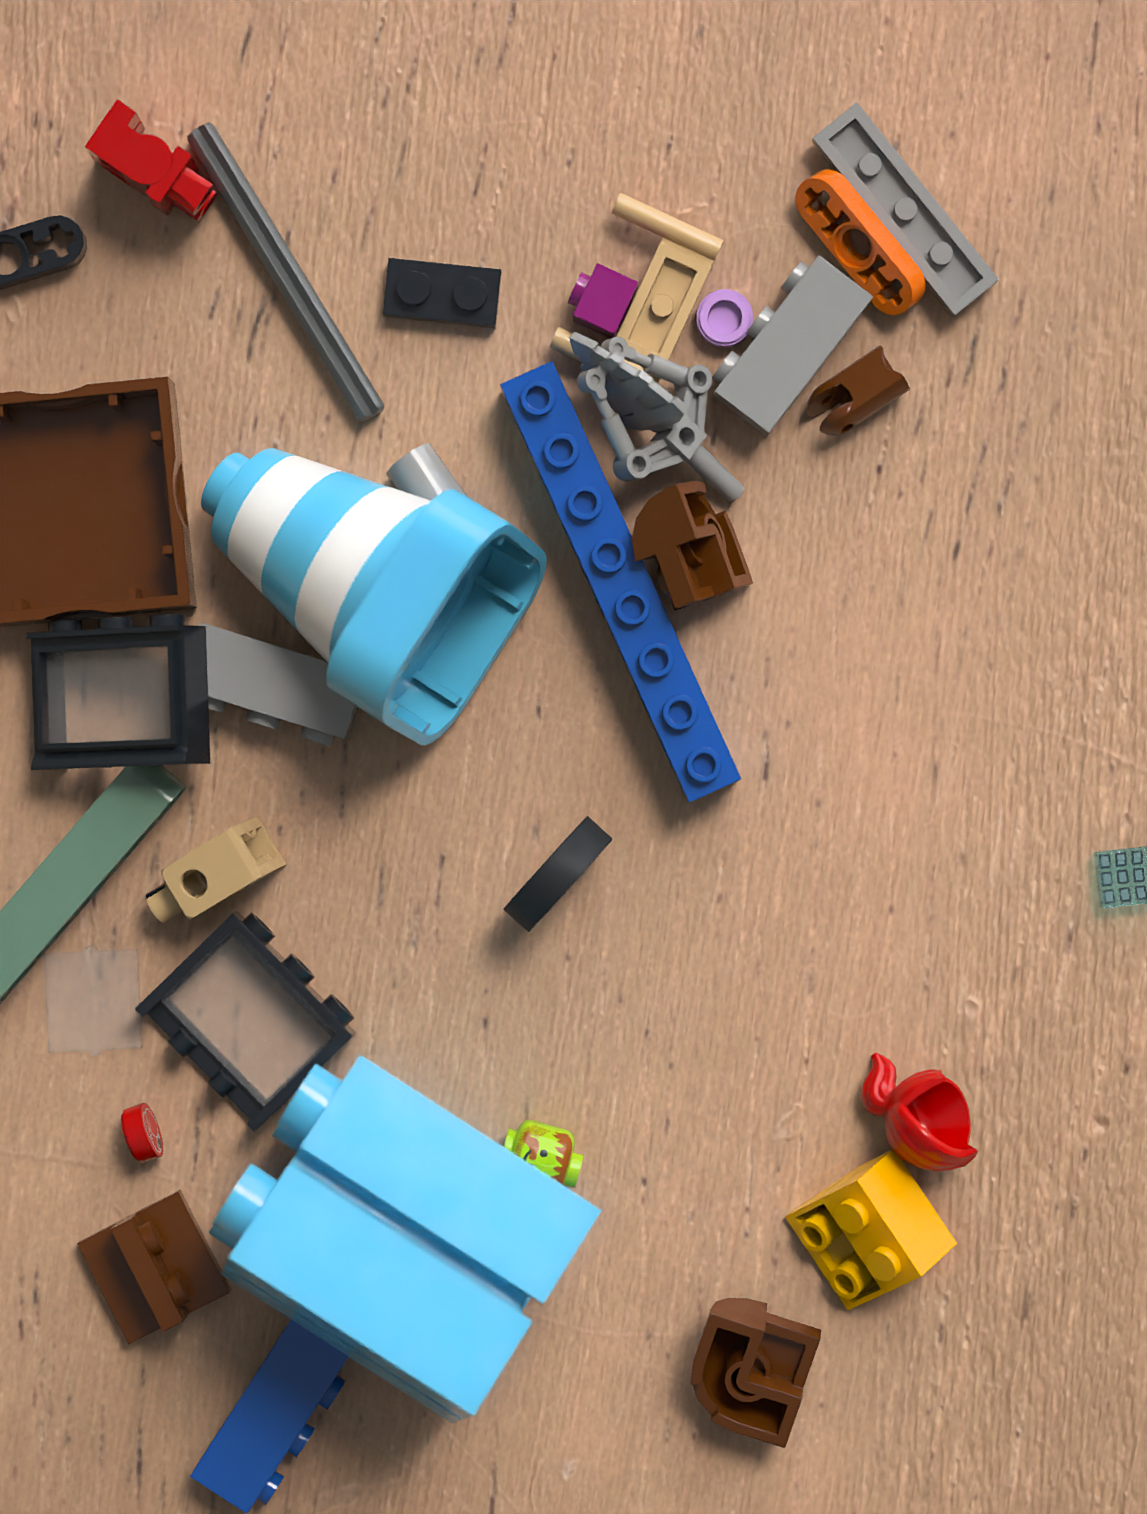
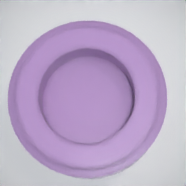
(724, 318)

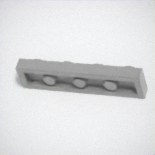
(906, 208)

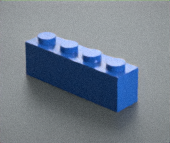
(271, 1418)

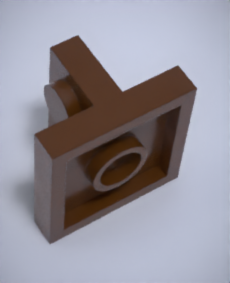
(154, 1267)

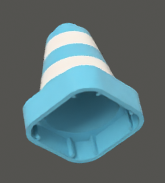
(381, 582)

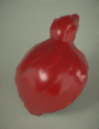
(922, 1116)

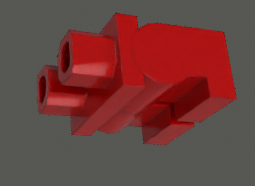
(149, 164)

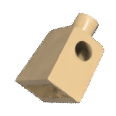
(229, 864)

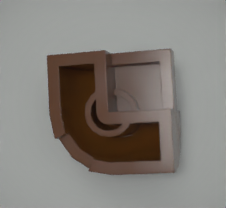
(691, 545)
(753, 1369)

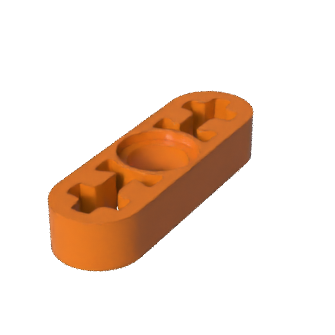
(837, 239)

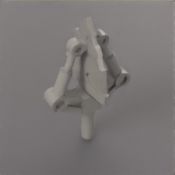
(645, 406)

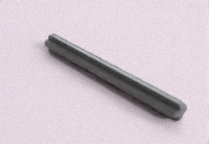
(285, 272)

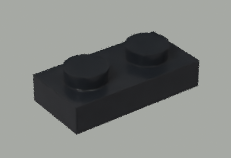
(442, 293)

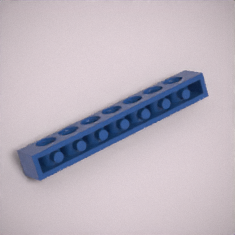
(620, 583)

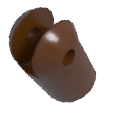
(860, 390)

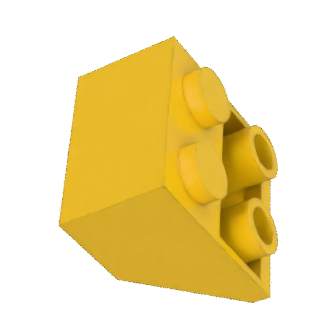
(871, 1230)

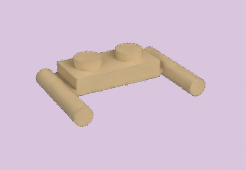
(668, 286)

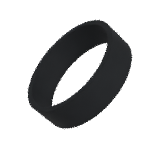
(558, 874)

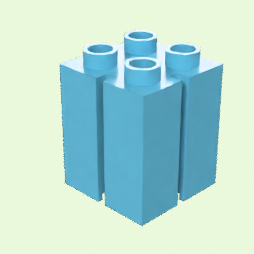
(401, 1236)

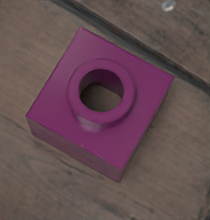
(602, 300)

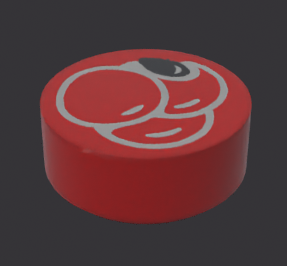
(142, 1133)

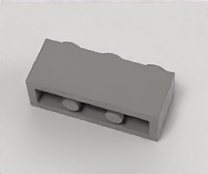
(790, 344)
(275, 686)

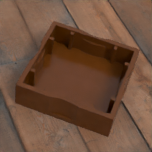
(93, 504)

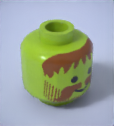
(546, 1149)

